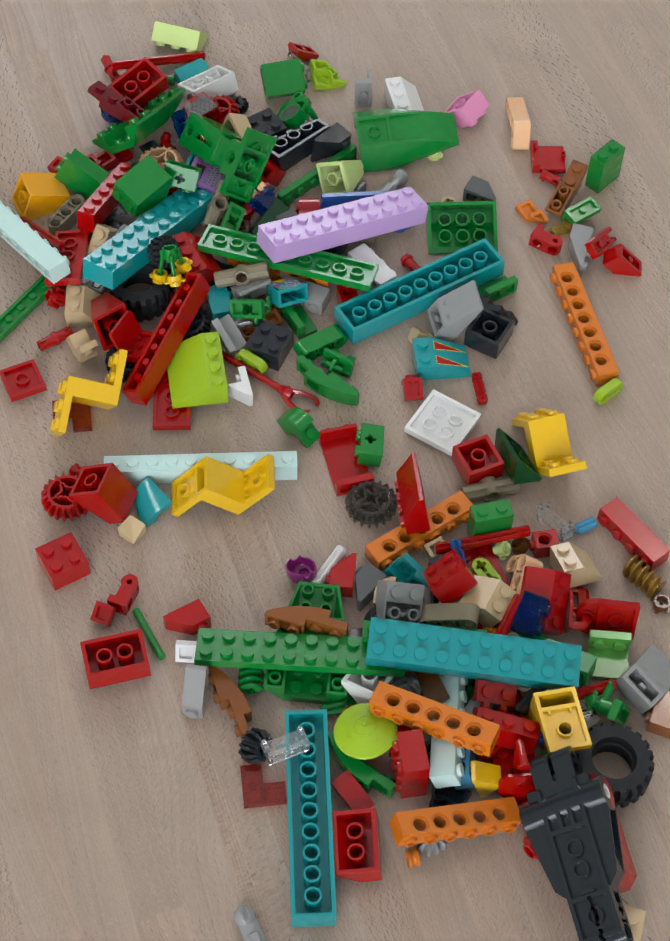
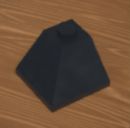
(330, 142)

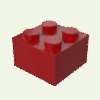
(477, 459)
(63, 561)
(449, 577)

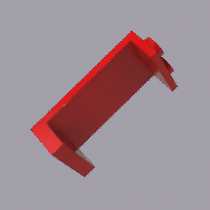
(338, 450)

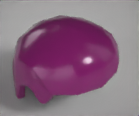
(301, 569)

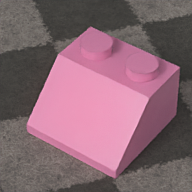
(468, 108)

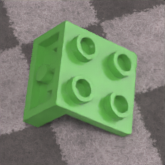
(611, 653)

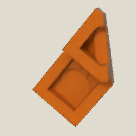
(530, 213)

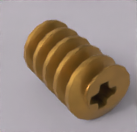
(642, 578)

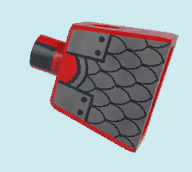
(202, 105)

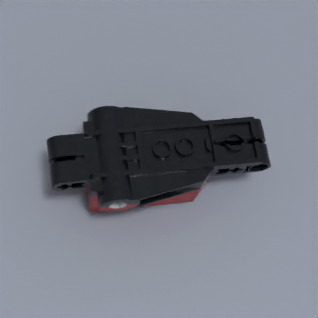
(580, 844)

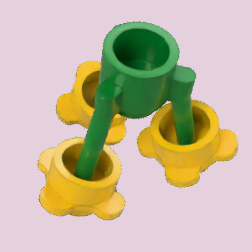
(183, 265)

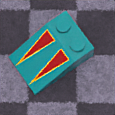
(439, 359)

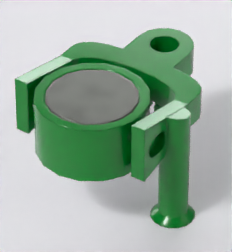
(296, 111)

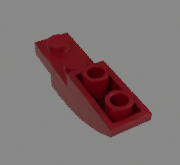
(111, 103)

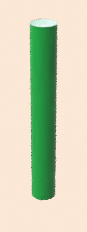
(149, 634)

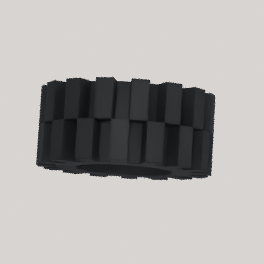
(156, 245)

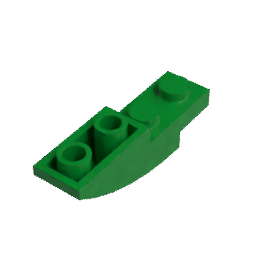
(328, 386)
(364, 773)

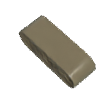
(66, 215)
(451, 615)

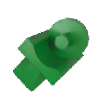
(338, 363)

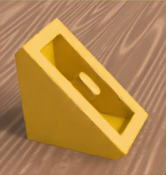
(485, 777)

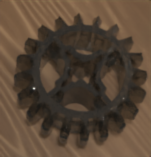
(368, 509)

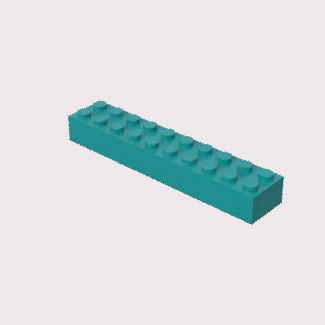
(127, 250)
(417, 291)
(472, 654)
(310, 824)

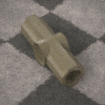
(214, 213)
(230, 276)
(490, 489)

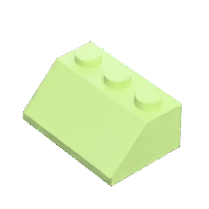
(178, 37)

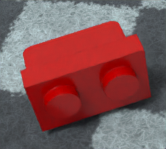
(129, 336)

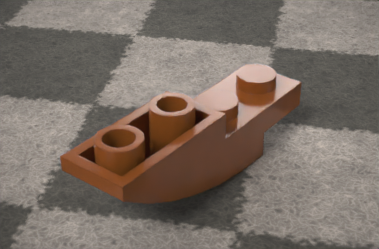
(567, 188)
(299, 618)
(230, 698)

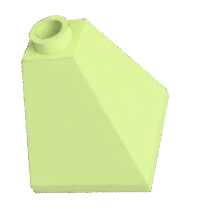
(339, 175)

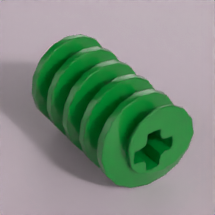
(250, 680)

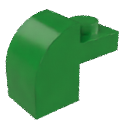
(299, 423)

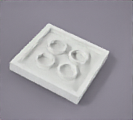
(442, 422)

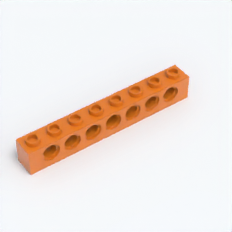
(584, 323)

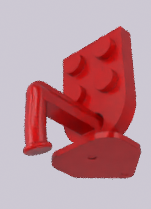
(600, 613)
(517, 763)

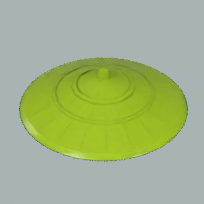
(362, 733)

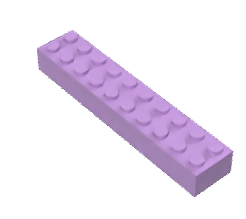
(341, 224)

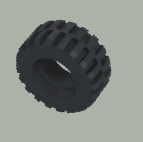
(147, 303)
(628, 746)

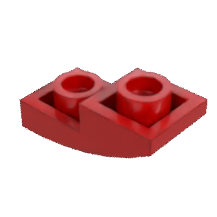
(351, 791)

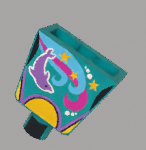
(282, 292)

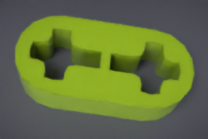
(252, 360)
(608, 391)
(489, 571)

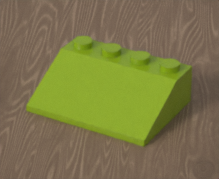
(198, 372)

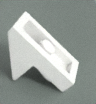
(241, 389)

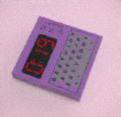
(209, 176)

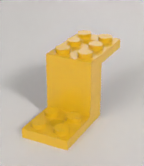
(88, 392)
(548, 442)
(222, 485)
(557, 713)

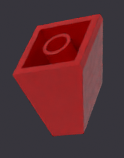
(105, 313)
(104, 492)

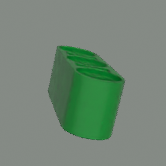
(314, 344)

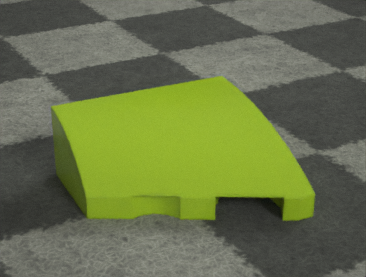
(324, 76)

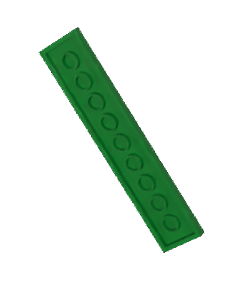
(317, 265)
(285, 652)

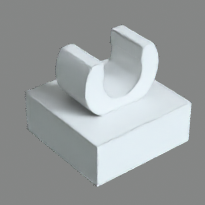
(185, 651)

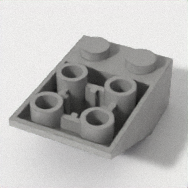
(455, 311)
(399, 601)
(646, 679)

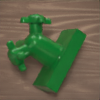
(233, 217)
(250, 308)
(614, 711)

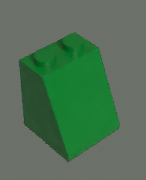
(142, 187)

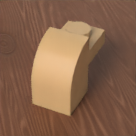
(82, 345)

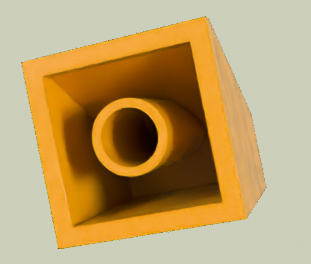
(38, 194)

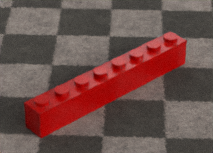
(166, 339)

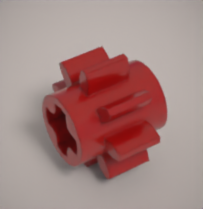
(55, 297)

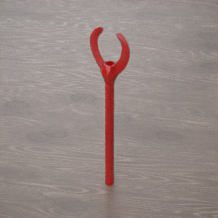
(285, 391)

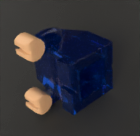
(264, 199)

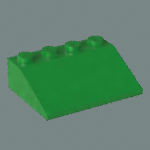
(460, 224)

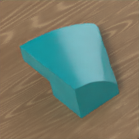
(190, 70)
(150, 501)
(406, 570)

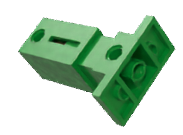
(237, 157)

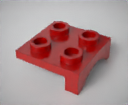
(547, 158)

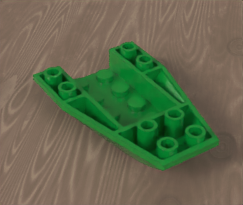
(126, 135)
(401, 136)
(302, 685)

